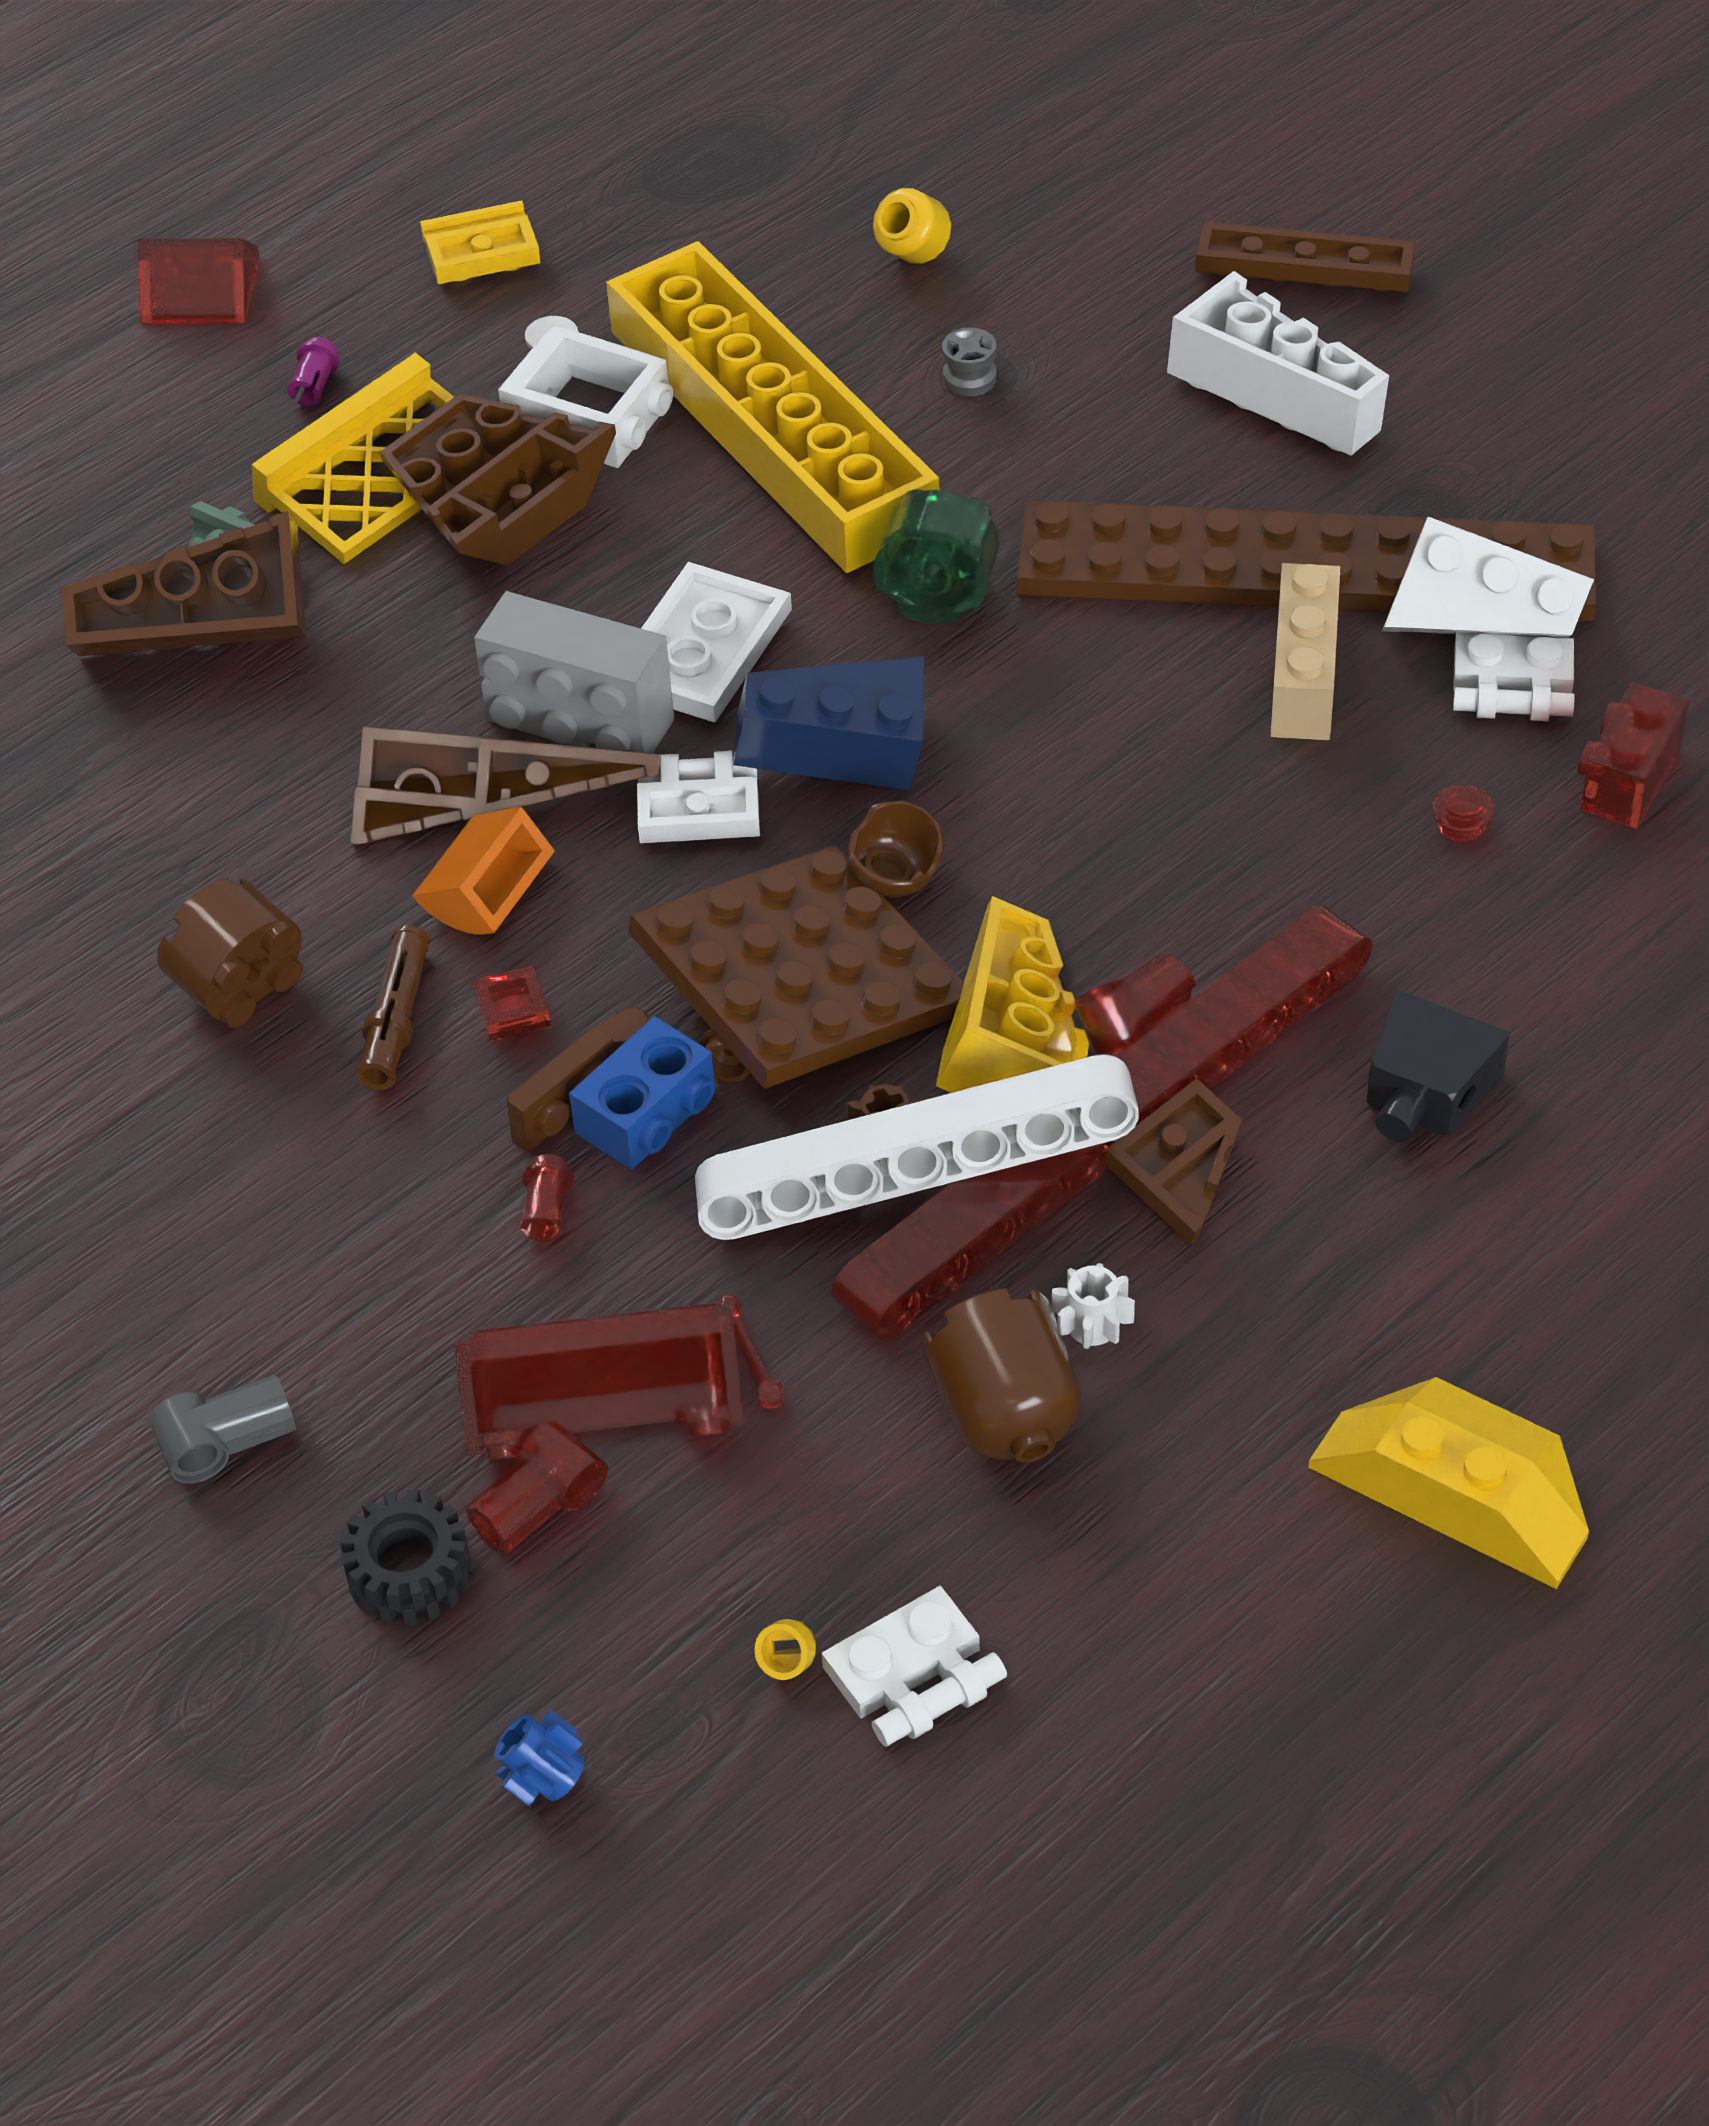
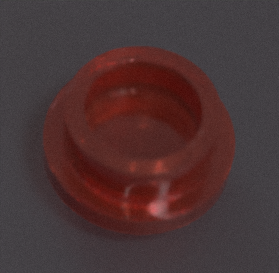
(1463, 812)

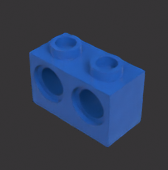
(643, 1093)

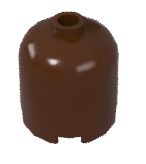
(1005, 1375)

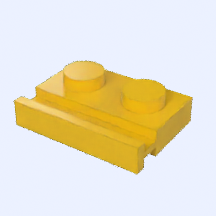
(480, 242)

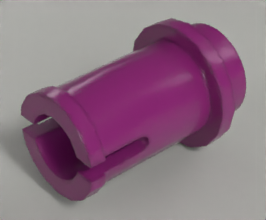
(316, 362)

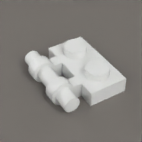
(1513, 675)
(698, 800)
(902, 1653)

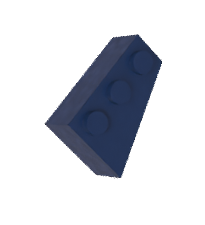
(835, 721)

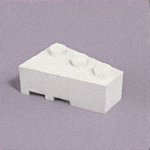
(1483, 588)

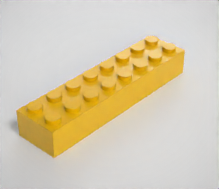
(768, 401)

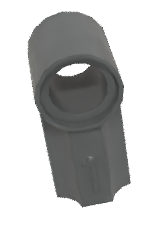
(202, 1432)

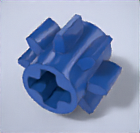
(539, 1757)

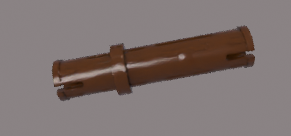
(382, 1055)

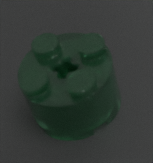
(937, 555)

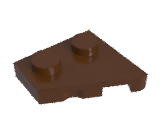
(1178, 1157)

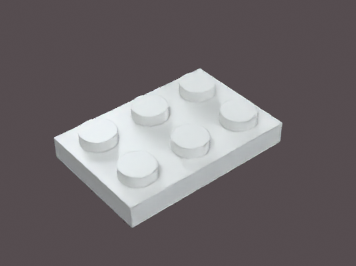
(714, 635)

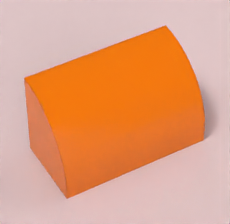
(485, 871)

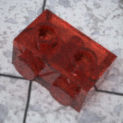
(1633, 754)

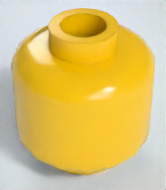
(912, 225)

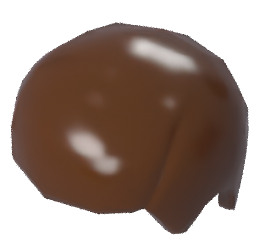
(895, 849)

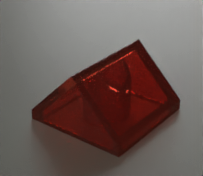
(195, 280)

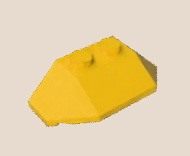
(1463, 1473)

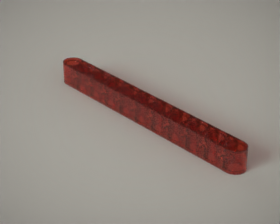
(1203, 1040)

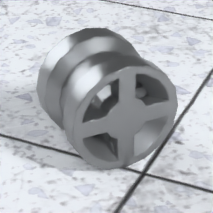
(969, 361)

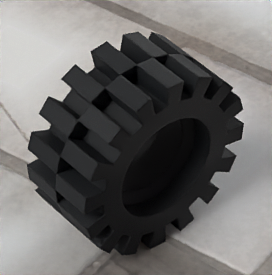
(413, 1589)

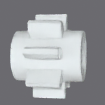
(1093, 1305)

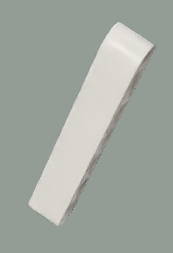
(915, 1147)

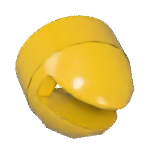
(789, 1662)

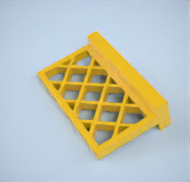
(342, 436)

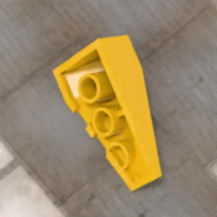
(1010, 1005)

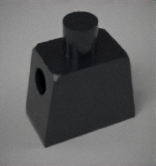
(1432, 1067)

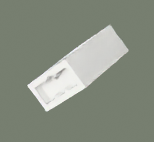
(571, 354)

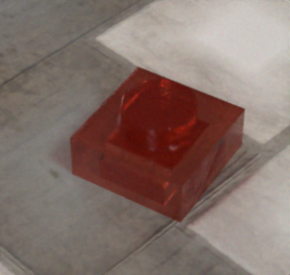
(511, 1003)

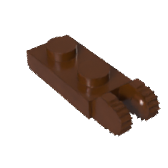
(543, 1101)

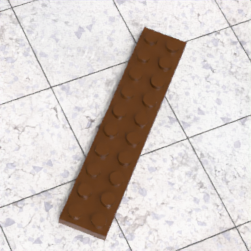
(1240, 553)

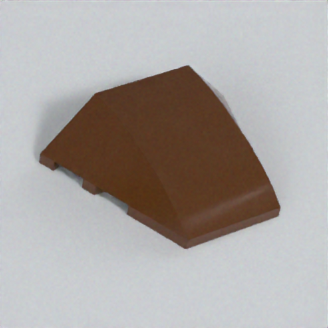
(496, 475)

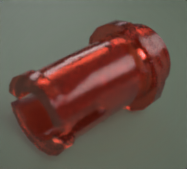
(546, 1185)

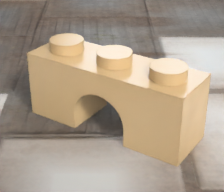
(1305, 651)

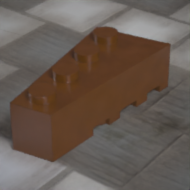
(200, 595)

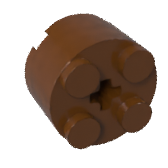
(231, 950)

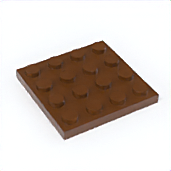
(798, 965)

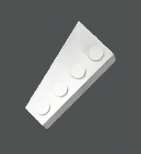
(1277, 366)

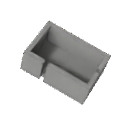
(574, 676)

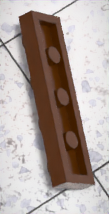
(1305, 256)

